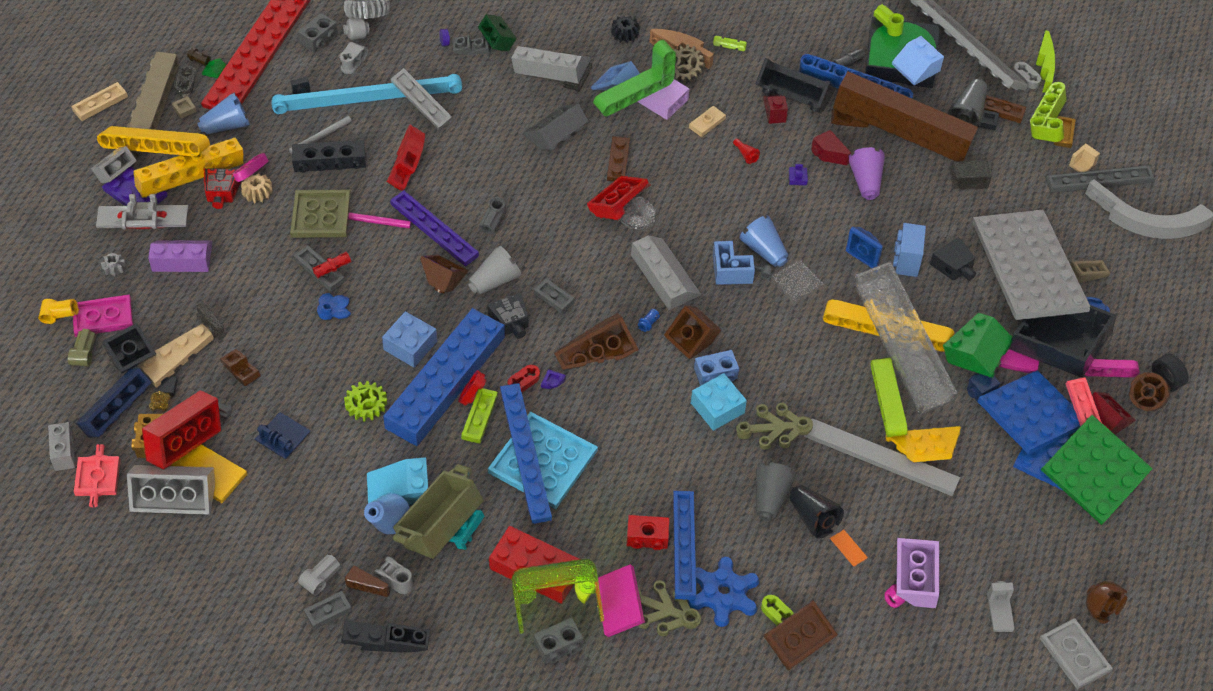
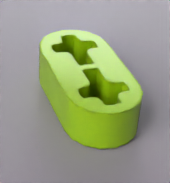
(780, 609)

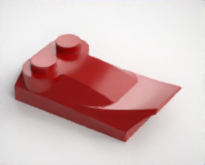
(616, 196)

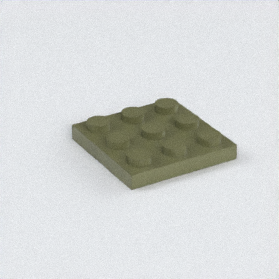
(320, 213)

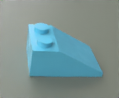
(403, 478)

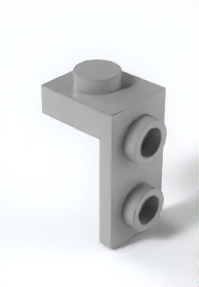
(1000, 607)

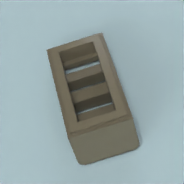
(1088, 275)

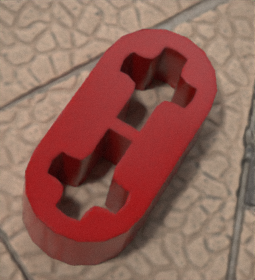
(523, 378)

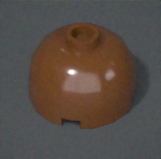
(1149, 391)
(1106, 597)

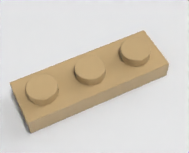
(99, 101)

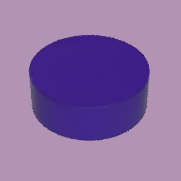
(444, 37)

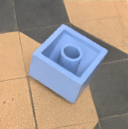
(918, 60)

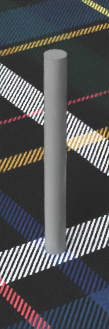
(326, 131)

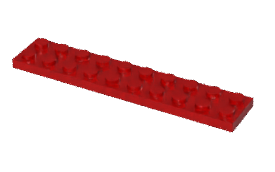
(255, 51)

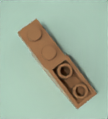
(676, 39)

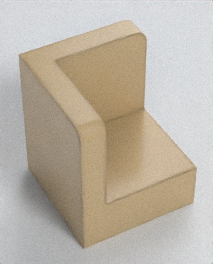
(1084, 158)

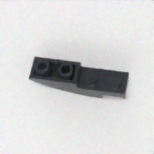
(385, 638)

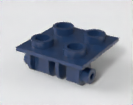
(282, 435)

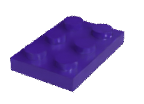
(124, 185)

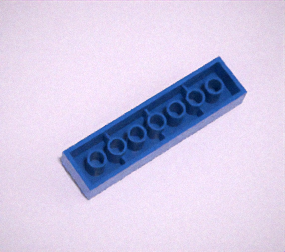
(444, 377)

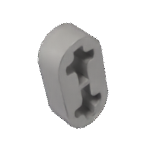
(1028, 74)

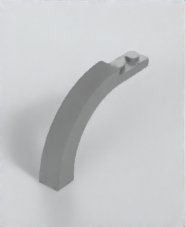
(1149, 224)

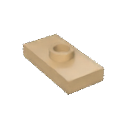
(707, 121)

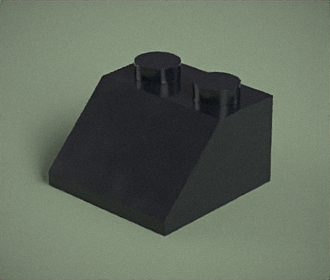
(128, 348)

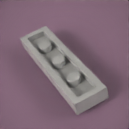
(421, 99)

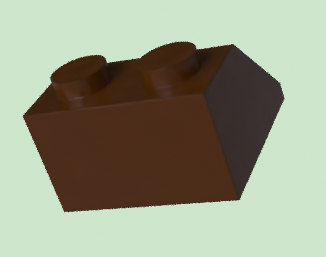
(692, 331)

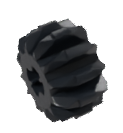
(625, 29)

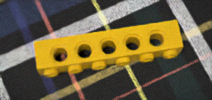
(186, 169)

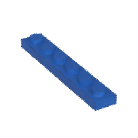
(684, 545)

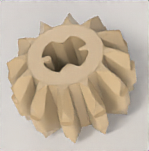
(256, 188)

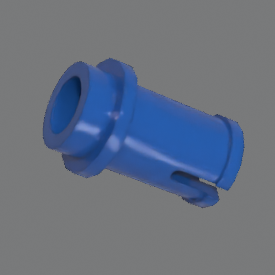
(645, 324)

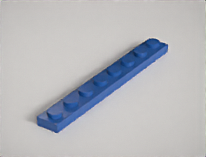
(525, 454)

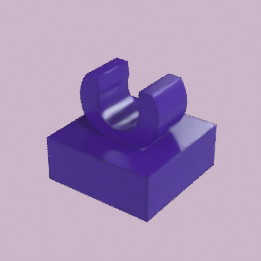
(798, 175)

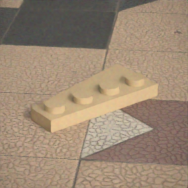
(175, 353)

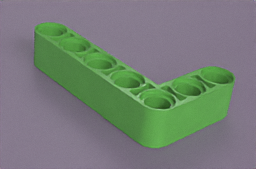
(641, 85)

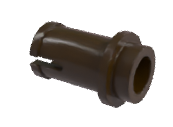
(195, 55)

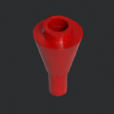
(749, 153)

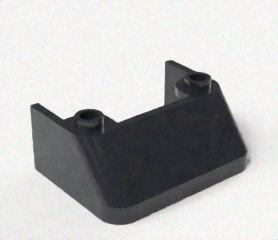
(795, 85)

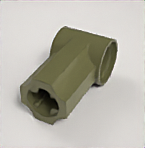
(82, 352)

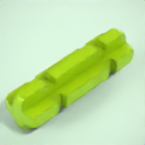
(729, 43)

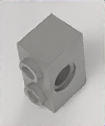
(113, 164)

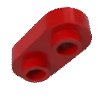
(469, 392)

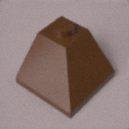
(442, 272)

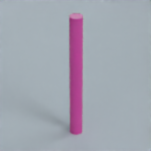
(379, 220)

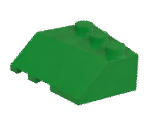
(978, 345)

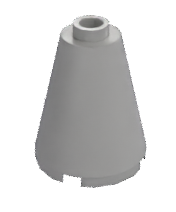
(494, 272)

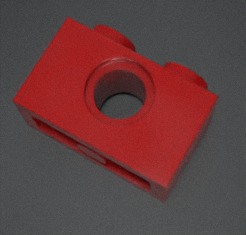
(647, 524)

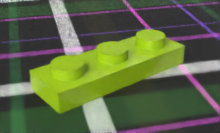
(479, 415)

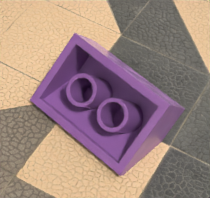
(180, 255)

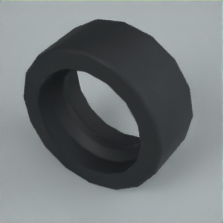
(1175, 366)

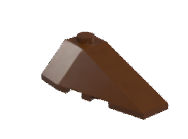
(602, 342)

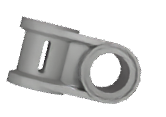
(352, 57)
(393, 573)

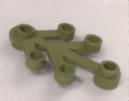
(777, 426)
(667, 609)

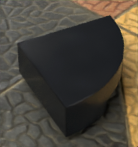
(167, 386)

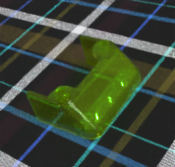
(528, 579)

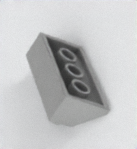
(549, 64)
(663, 271)
(171, 490)

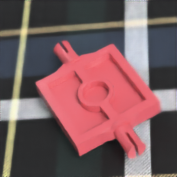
(97, 475)

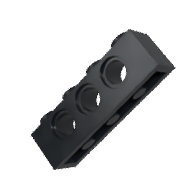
(328, 156)

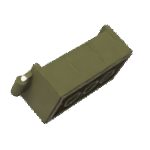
(438, 512)

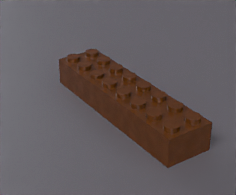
(904, 117)

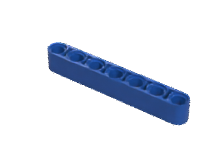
(835, 73)

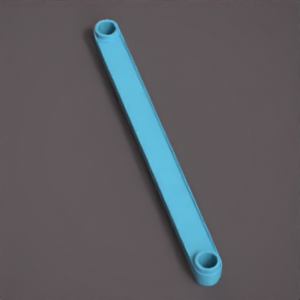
(285, 103)

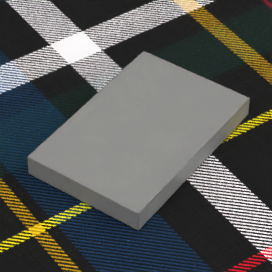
(1076, 653)

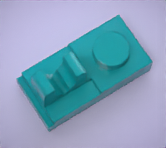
(464, 533)

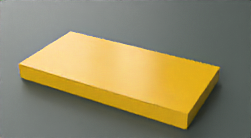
(226, 473)

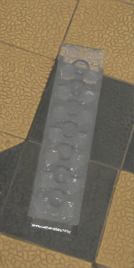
(905, 338)

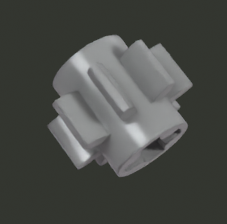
(113, 264)

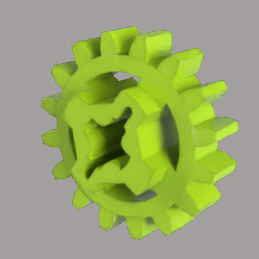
(365, 400)

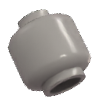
(356, 28)

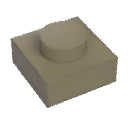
(184, 107)

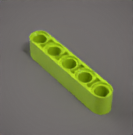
(889, 397)

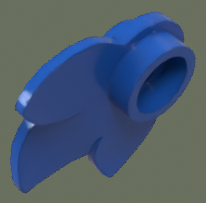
(333, 307)

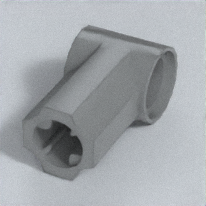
(315, 579)

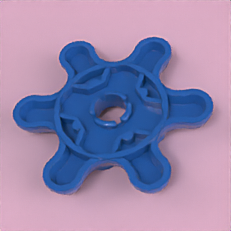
(724, 603)

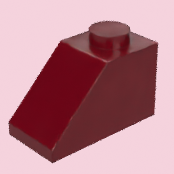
(775, 108)
(830, 148)

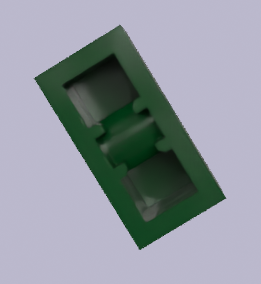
(497, 32)

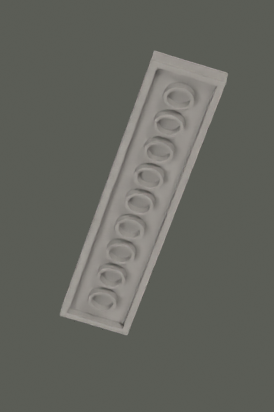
(974, 46)

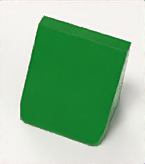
(214, 68)

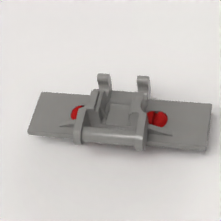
(142, 215)

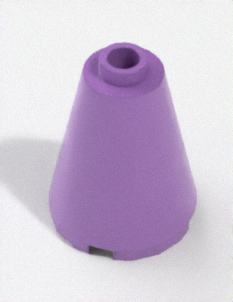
(868, 170)

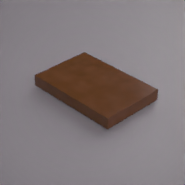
(800, 635)

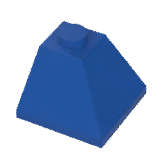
(864, 246)

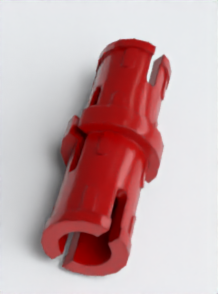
(331, 265)

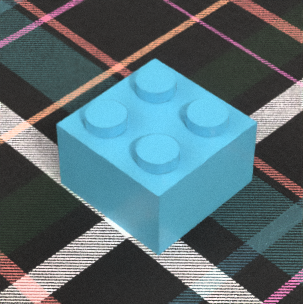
(718, 401)

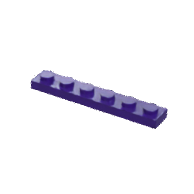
(434, 228)

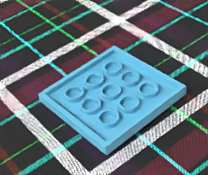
(559, 455)

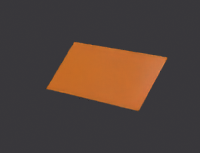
(848, 548)

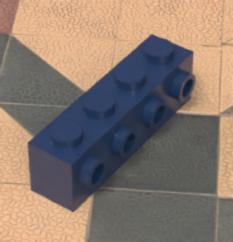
(113, 403)

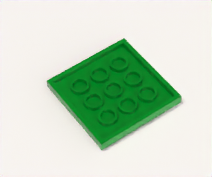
(1096, 469)

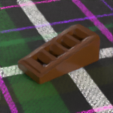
(366, 582)

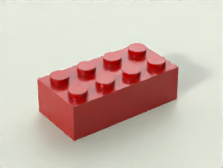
(181, 429)
(521, 551)

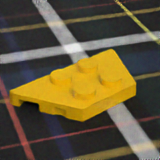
(927, 443)

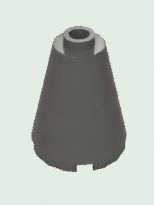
(970, 103)
(772, 488)

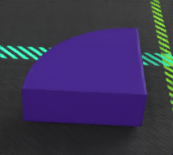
(552, 379)

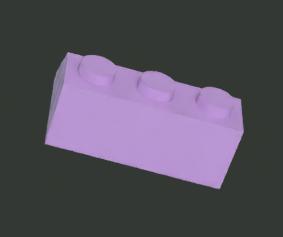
(918, 572)

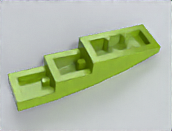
(1047, 60)

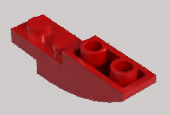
(408, 158)

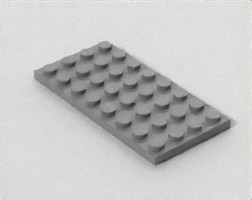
(1030, 265)

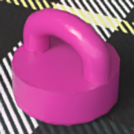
(892, 592)

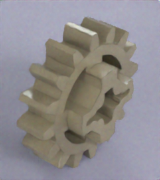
(692, 57)

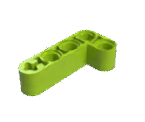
(1044, 121)

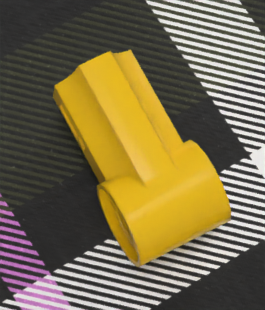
(53, 309)

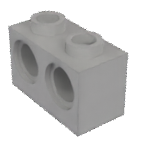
(61, 446)

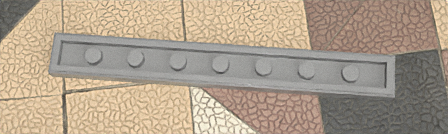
(883, 457)

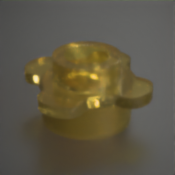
(159, 396)

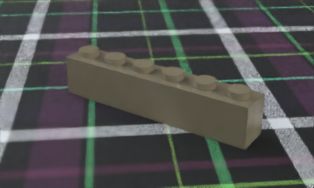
(155, 91)

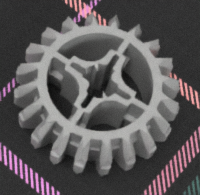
(366, 8)

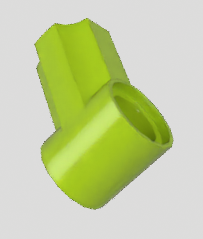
(893, 21)

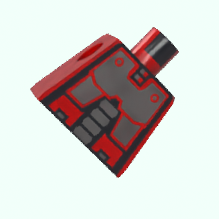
(220, 186)

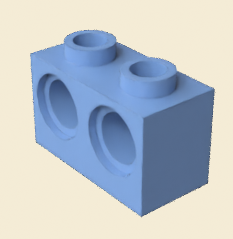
(716, 364)

